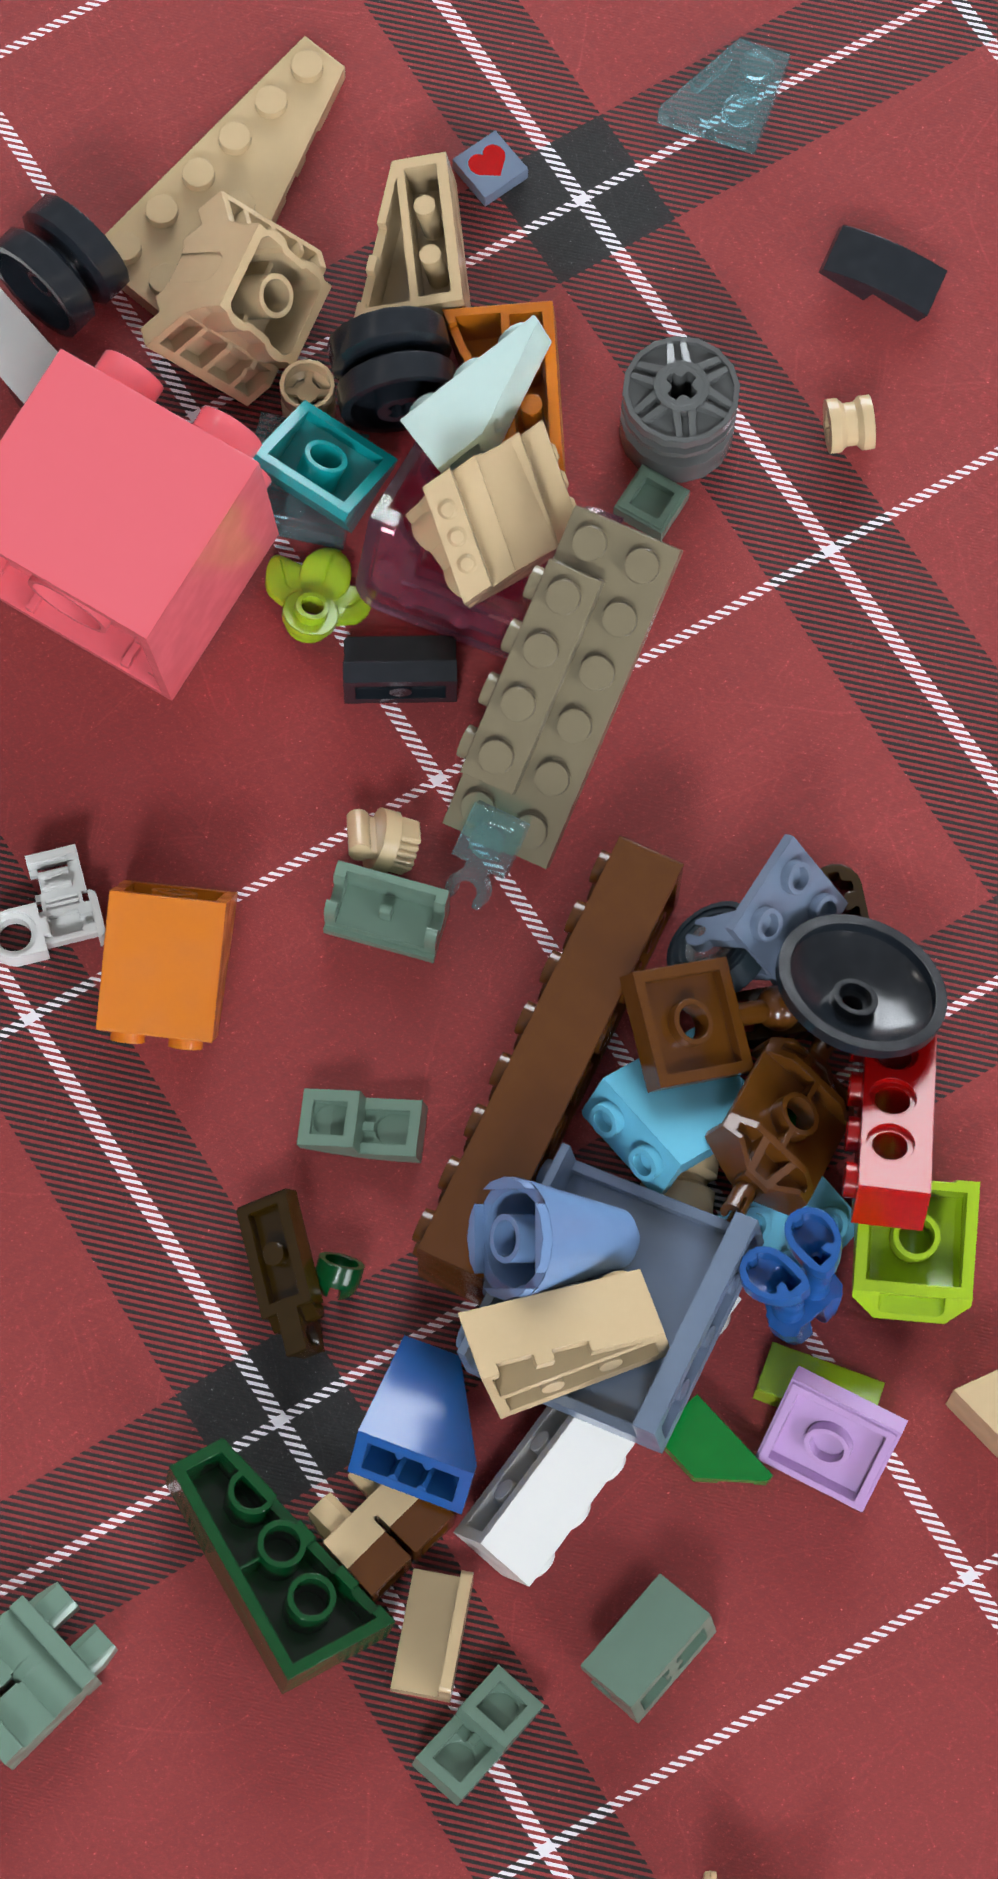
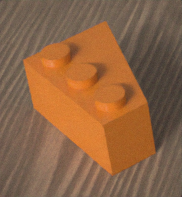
(479, 329)

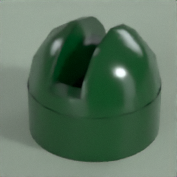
(339, 1273)

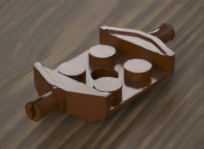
(760, 1146)

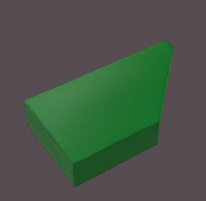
(710, 1450)

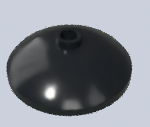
(861, 986)

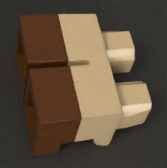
(365, 1546)

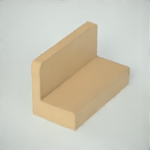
(432, 1634)

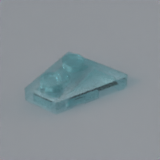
(729, 96)

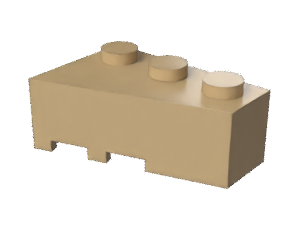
(418, 240)
(563, 1339)

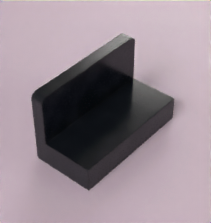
(399, 669)

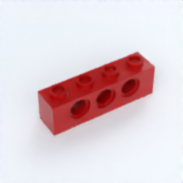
(891, 1139)

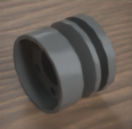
(679, 408)

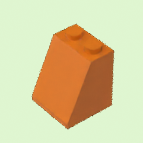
(165, 963)

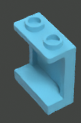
(658, 1130)

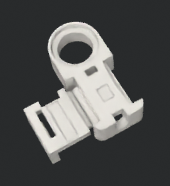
(64, 913)

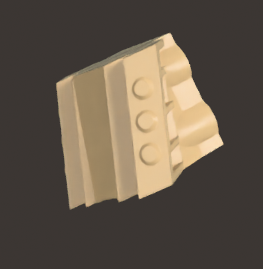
(238, 300)
(495, 515)

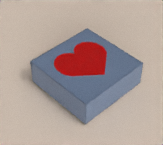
(490, 168)

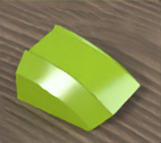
(921, 1272)

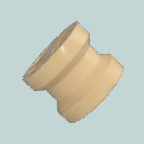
(849, 424)

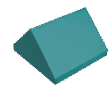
(325, 464)

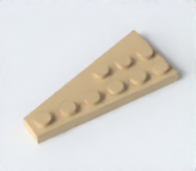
(246, 155)

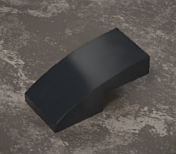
(880, 267)

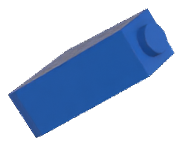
(419, 1428)

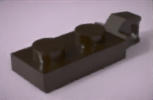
(283, 1271)

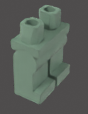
(41, 1673)

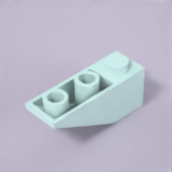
(481, 400)

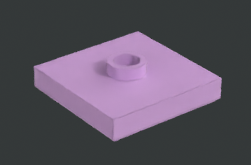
(830, 1439)

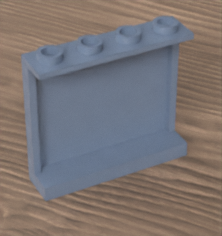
(693, 1281)

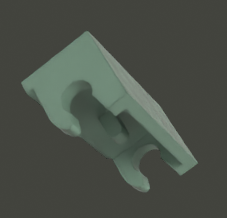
(386, 911)
(649, 1648)

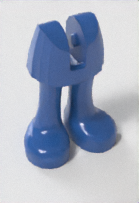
(794, 1293)

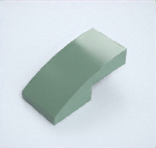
(362, 1126)
(477, 1735)

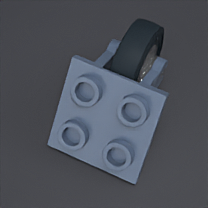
(753, 931)

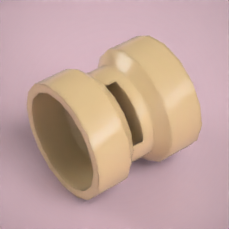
(309, 382)

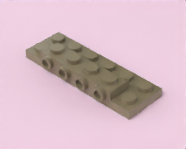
(562, 677)

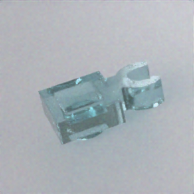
(488, 846)

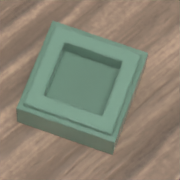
(651, 502)

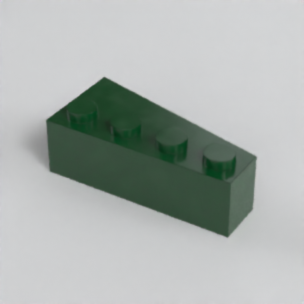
(279, 1579)

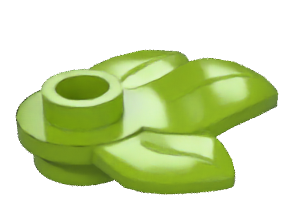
(317, 587)

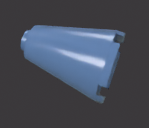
(545, 1238)

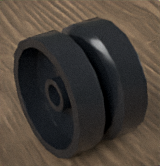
(60, 265)
(387, 364)

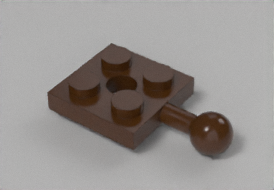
(708, 996)

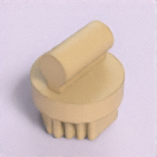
(383, 841)

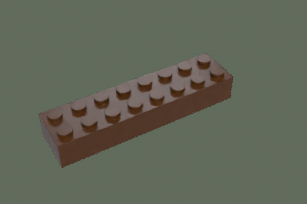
(554, 1051)

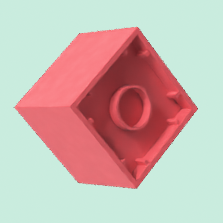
(128, 517)

